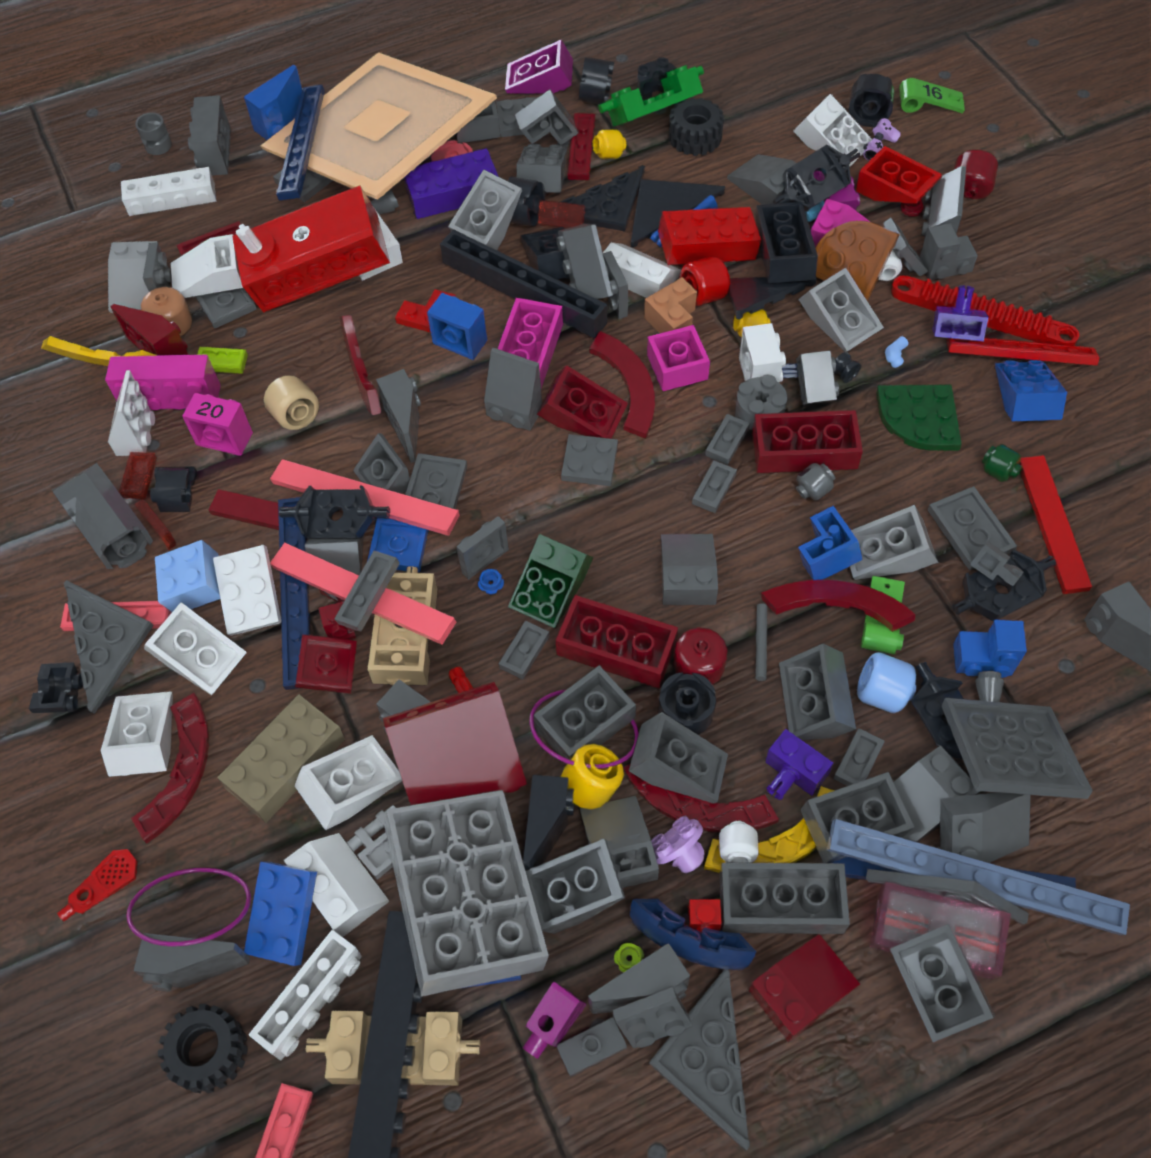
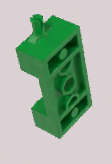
(678, 86)

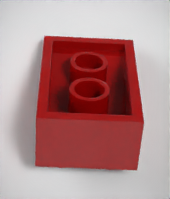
(895, 178)

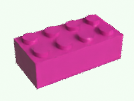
(533, 332)
(165, 379)

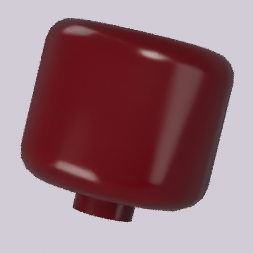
(980, 173)
(702, 653)

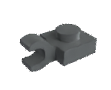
(993, 562)

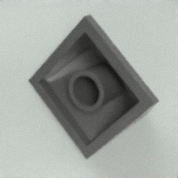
(382, 467)
(340, 552)

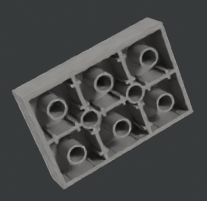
(464, 892)

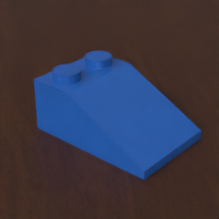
(274, 102)

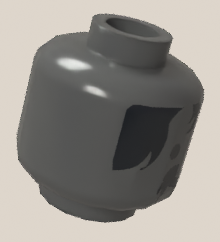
(815, 481)

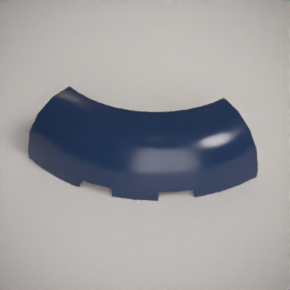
(704, 948)

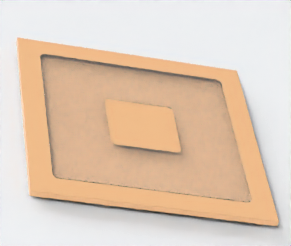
(384, 123)

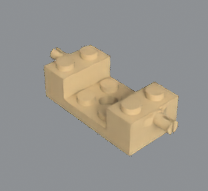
(398, 651)
(436, 1048)

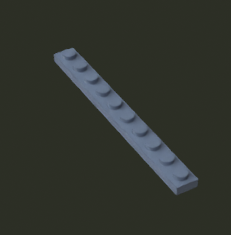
(1011, 885)

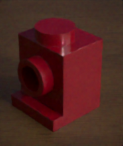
(329, 624)

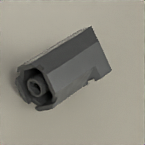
(103, 517)

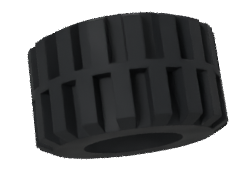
(696, 126)
(183, 1034)

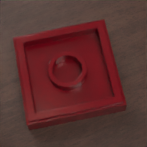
(326, 664)

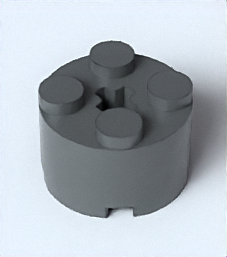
(760, 396)

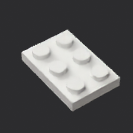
(247, 590)

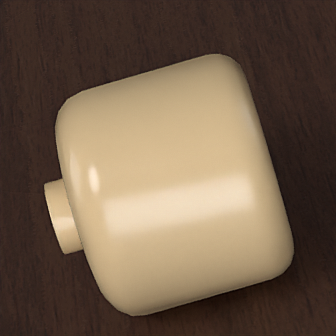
(291, 402)

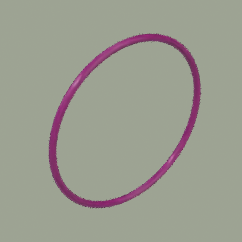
(599, 766)
(195, 941)

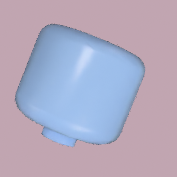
(886, 683)

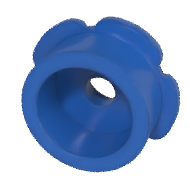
(490, 575)

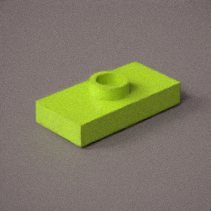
(225, 359)

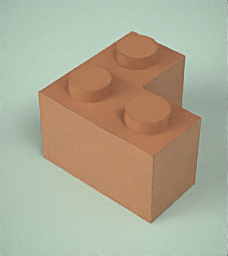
(671, 306)

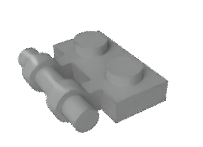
(377, 853)

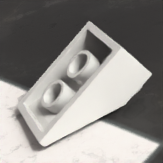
(194, 649)
(138, 734)
(346, 781)

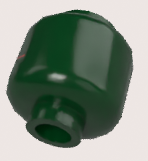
(1002, 463)

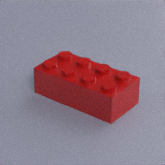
(702, 233)

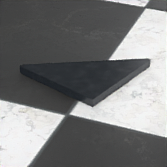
(666, 196)
(611, 203)
(754, 292)

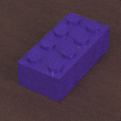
(445, 182)

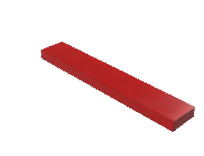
(1025, 350)
(1054, 525)

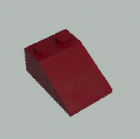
(150, 331)
(581, 405)
(803, 987)

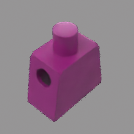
(562, 1008)

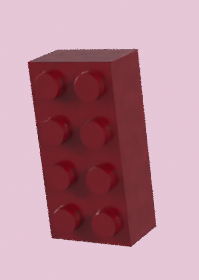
(801, 438)
(617, 641)

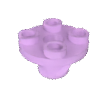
(680, 845)

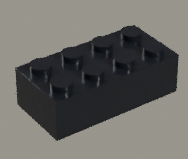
(786, 242)

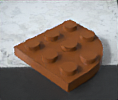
(859, 248)

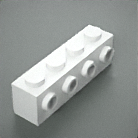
(168, 191)
(306, 995)

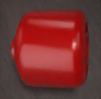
(708, 277)

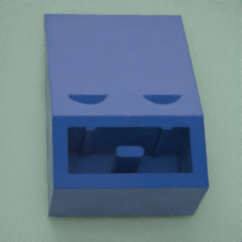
(1030, 391)

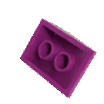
(541, 71)

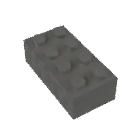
(784, 898)

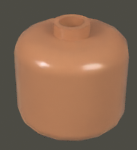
(169, 304)

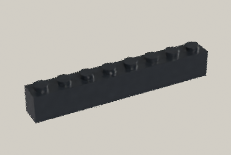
(523, 281)
(388, 1049)

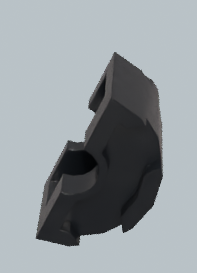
(651, 75)
(173, 488)
(56, 689)

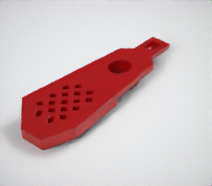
(98, 886)

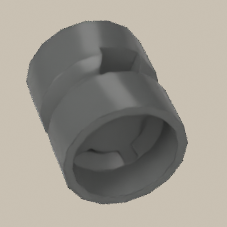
(153, 133)

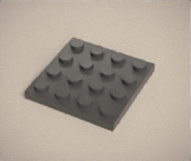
(1015, 749)

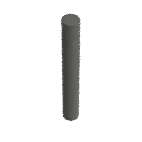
(761, 643)

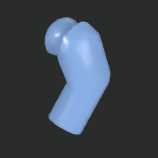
(893, 352)

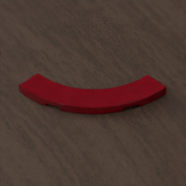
(636, 379)
(366, 389)
(841, 594)
(186, 773)
(711, 816)

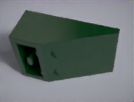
(550, 580)

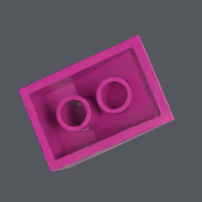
(831, 216)

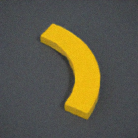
(82, 353)
(784, 848)

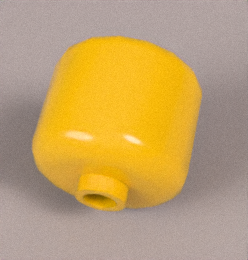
(593, 786)

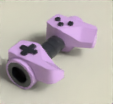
(881, 130)

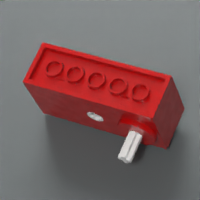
(310, 249)

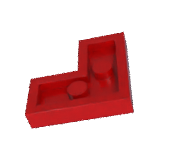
(416, 315)

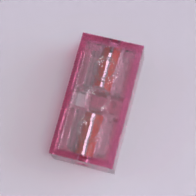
(909, 913)

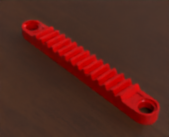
(1000, 317)

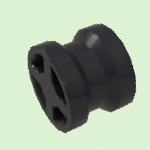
(846, 367)

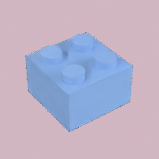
(187, 576)

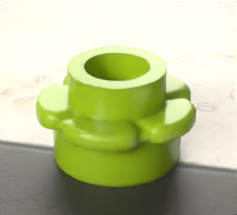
(625, 950)

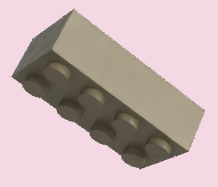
(270, 765)

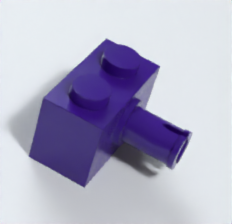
(960, 320)
(796, 764)

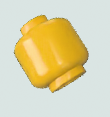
(609, 144)
(749, 319)

